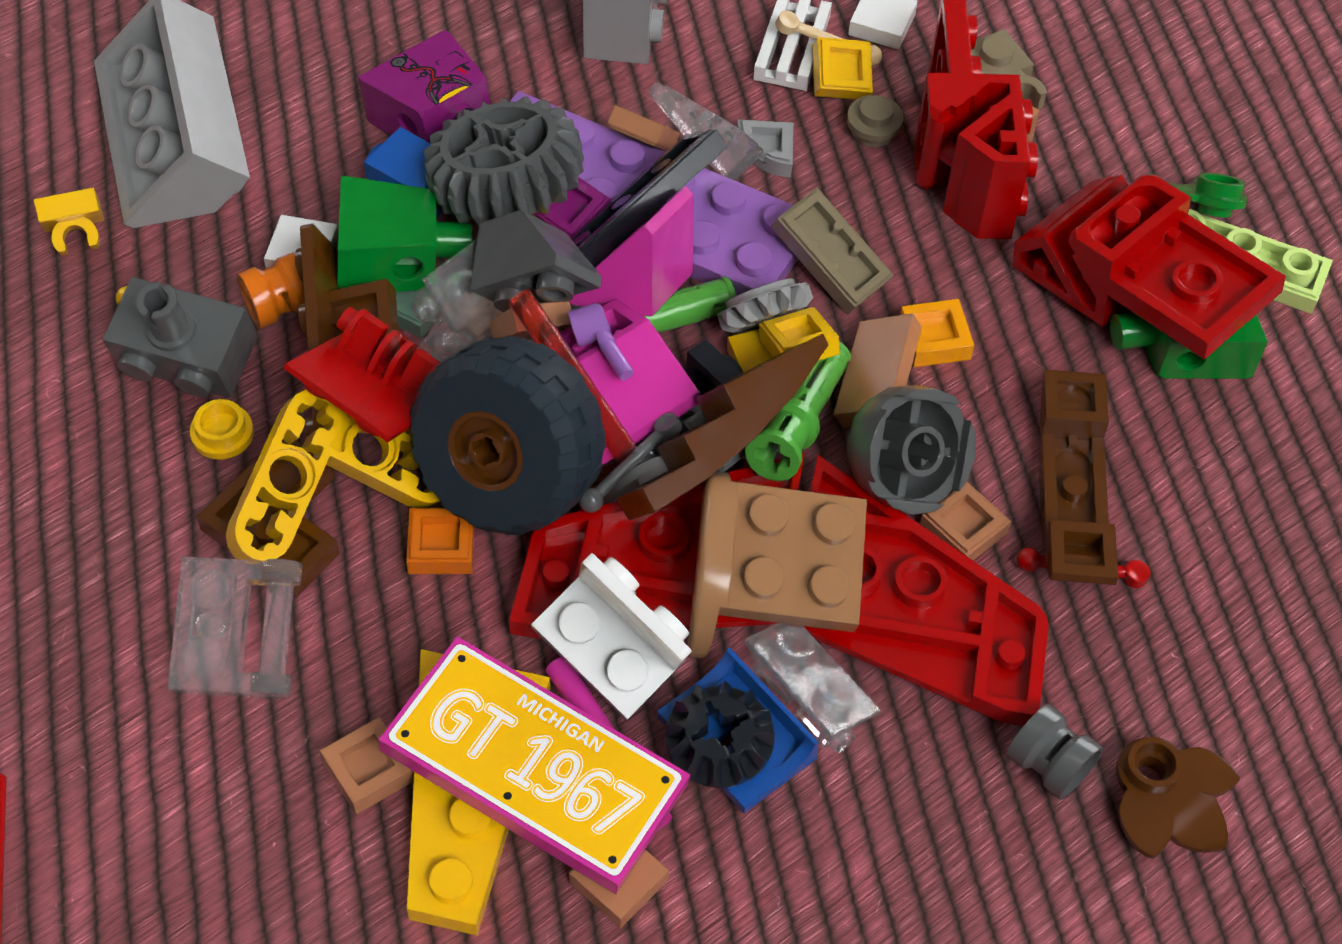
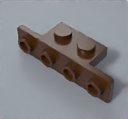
(326, 302)

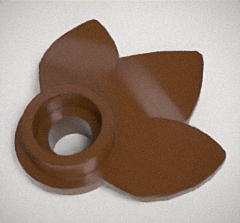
(1179, 804)

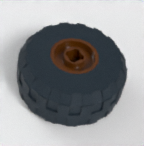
(507, 435)

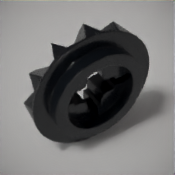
(708, 760)

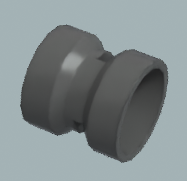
(1054, 751)

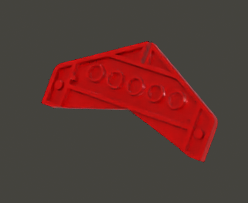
(921, 608)

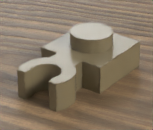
(1004, 56)

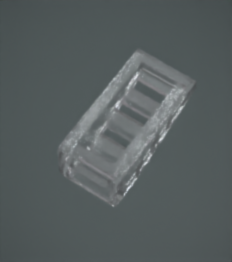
(694, 118)

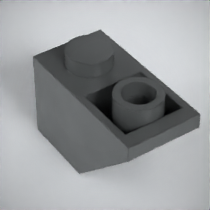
(527, 253)

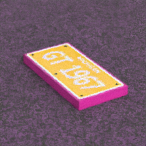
(535, 764)

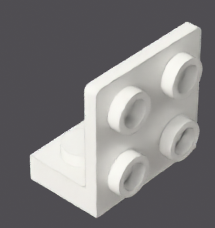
(613, 635)

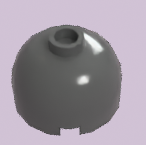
(911, 447)

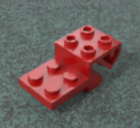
(973, 132)
(1145, 253)

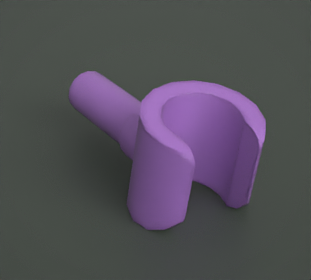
(592, 326)

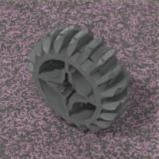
(504, 160)

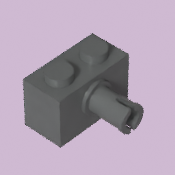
(180, 338)

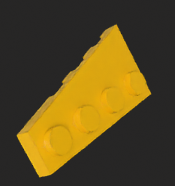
(451, 848)

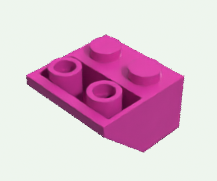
(657, 381)

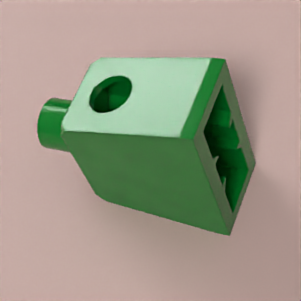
(392, 234)
(1171, 360)

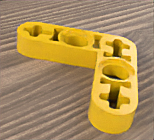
(330, 447)

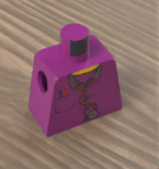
(423, 87)

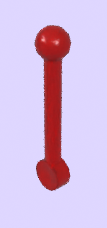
(1134, 573)

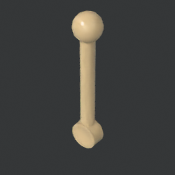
(789, 23)

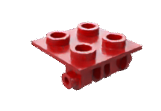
(361, 376)

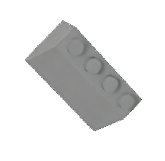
(170, 116)

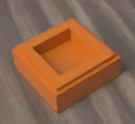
(439, 542)

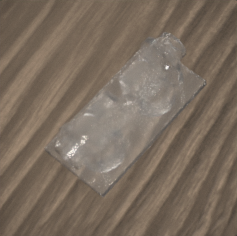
(449, 293)
(807, 673)

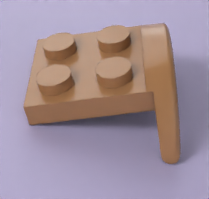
(776, 558)

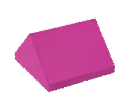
(650, 261)

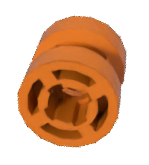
(271, 290)

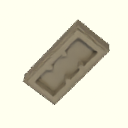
(832, 250)

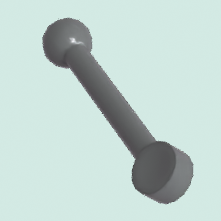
(665, 427)

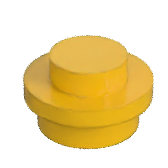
(221, 429)

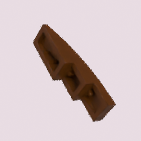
(734, 418)

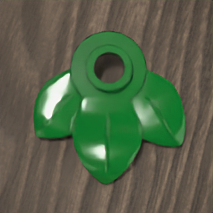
(1215, 194)

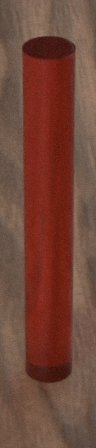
(544, 332)

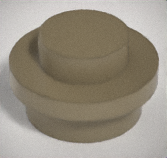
(874, 120)

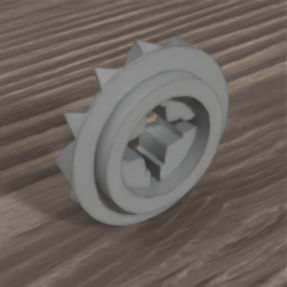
(763, 304)

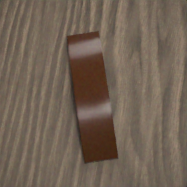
(1073, 479)

